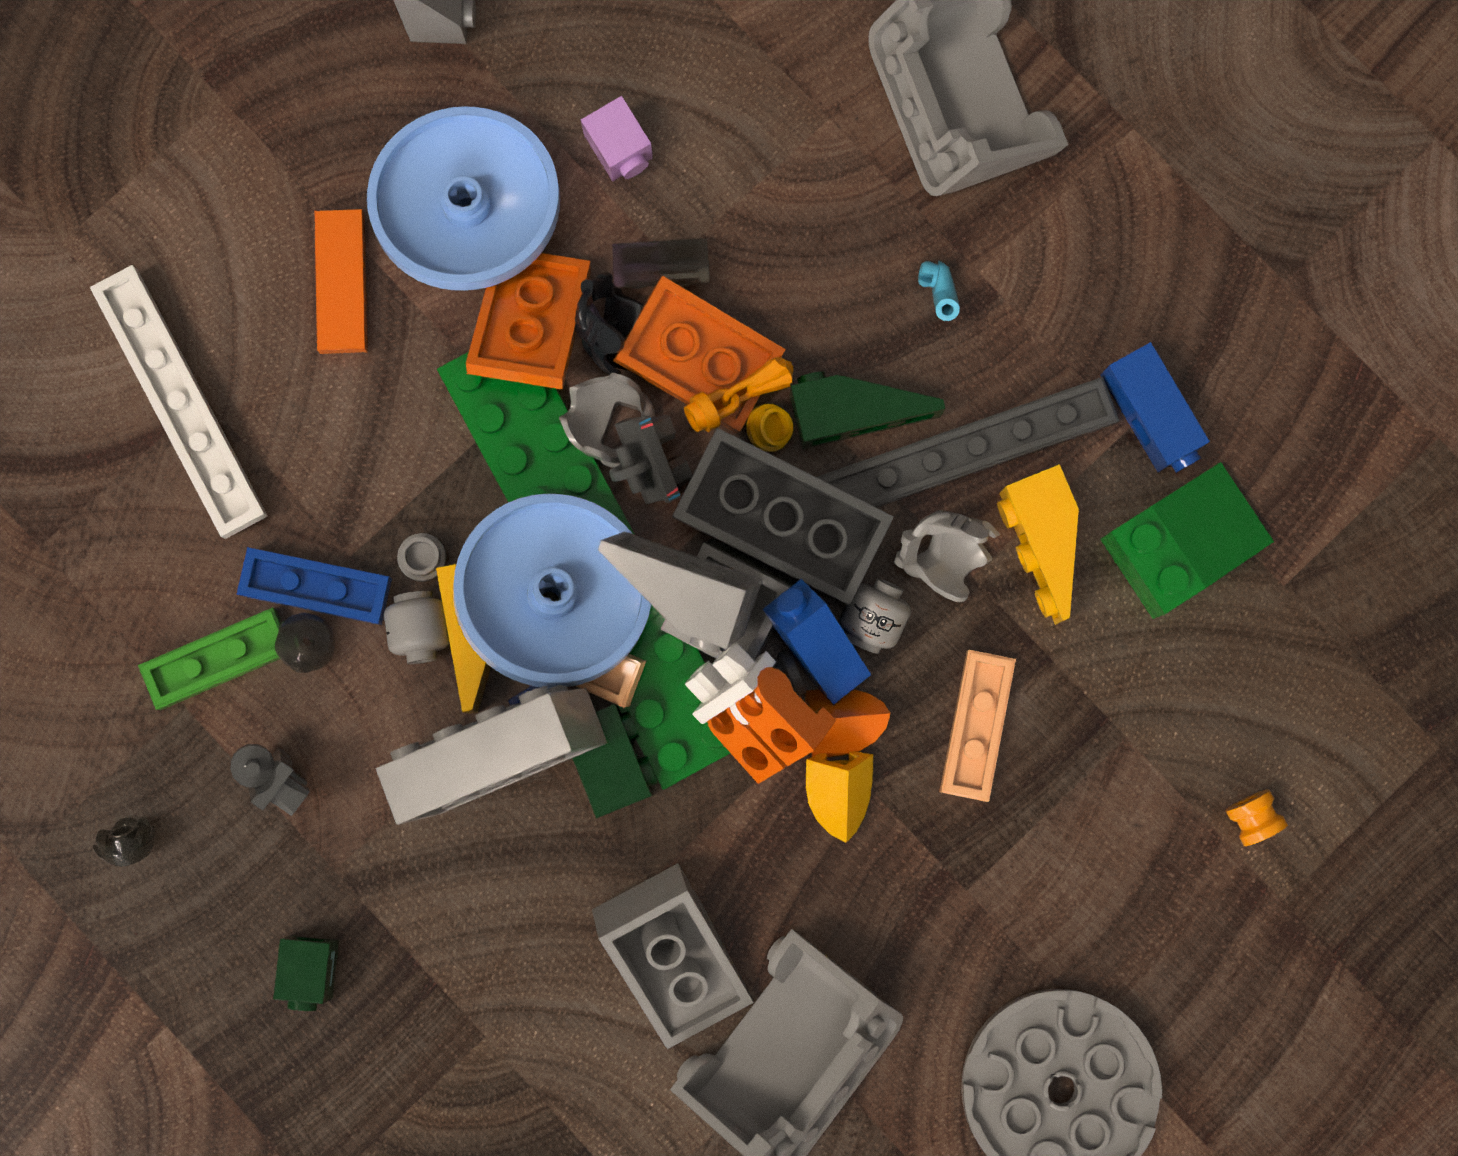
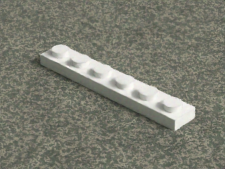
(178, 402)

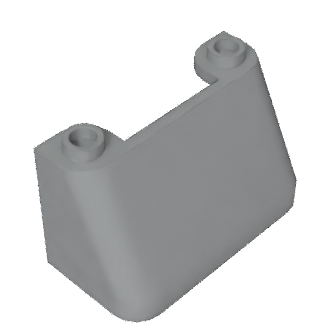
(957, 92)
(790, 1055)

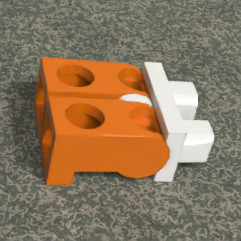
(756, 712)

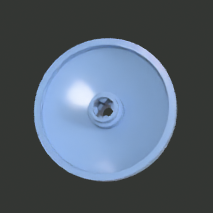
(456, 162)
(537, 549)

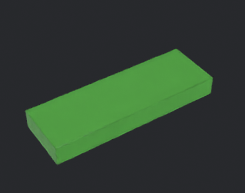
(212, 659)

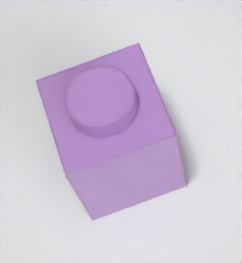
(617, 140)

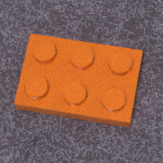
(529, 323)
(694, 349)

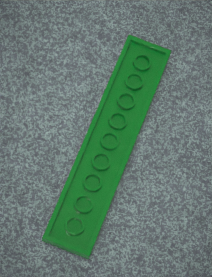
(532, 455)

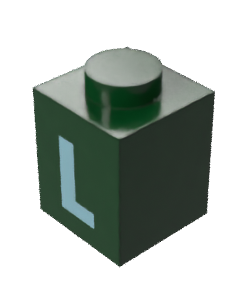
(305, 971)

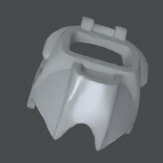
(593, 409)
(952, 553)

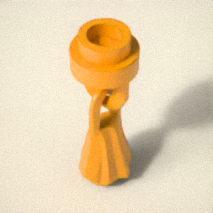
(771, 377)

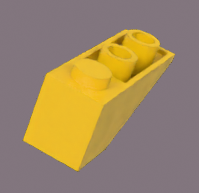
(1046, 525)

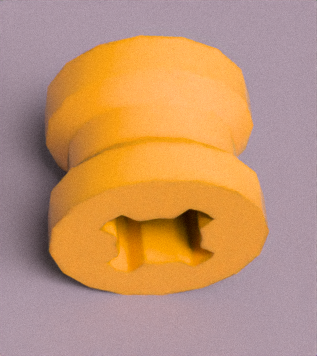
(1256, 817)

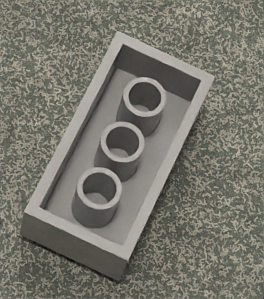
(490, 752)

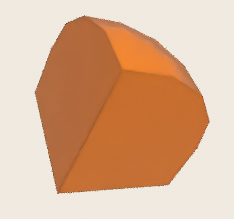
(859, 721)

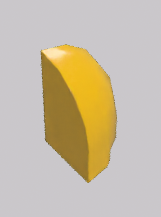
(839, 792)

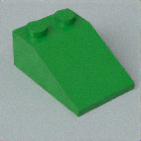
(1187, 541)

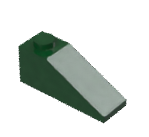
(849, 408)

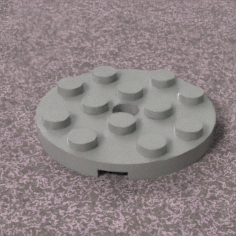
(1052, 1037)

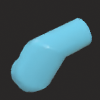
(943, 288)

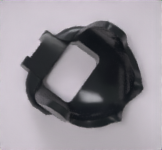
(605, 336)

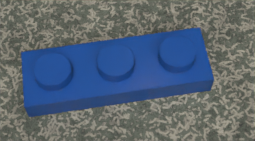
(314, 586)

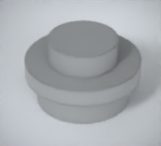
(421, 556)

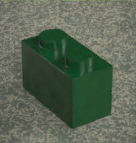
(613, 771)

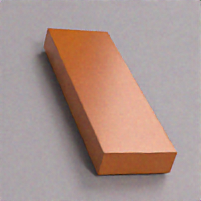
(341, 281)

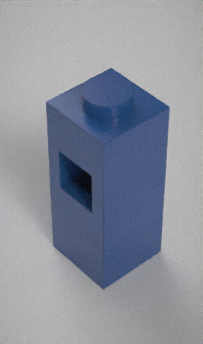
(1155, 409)
(817, 641)

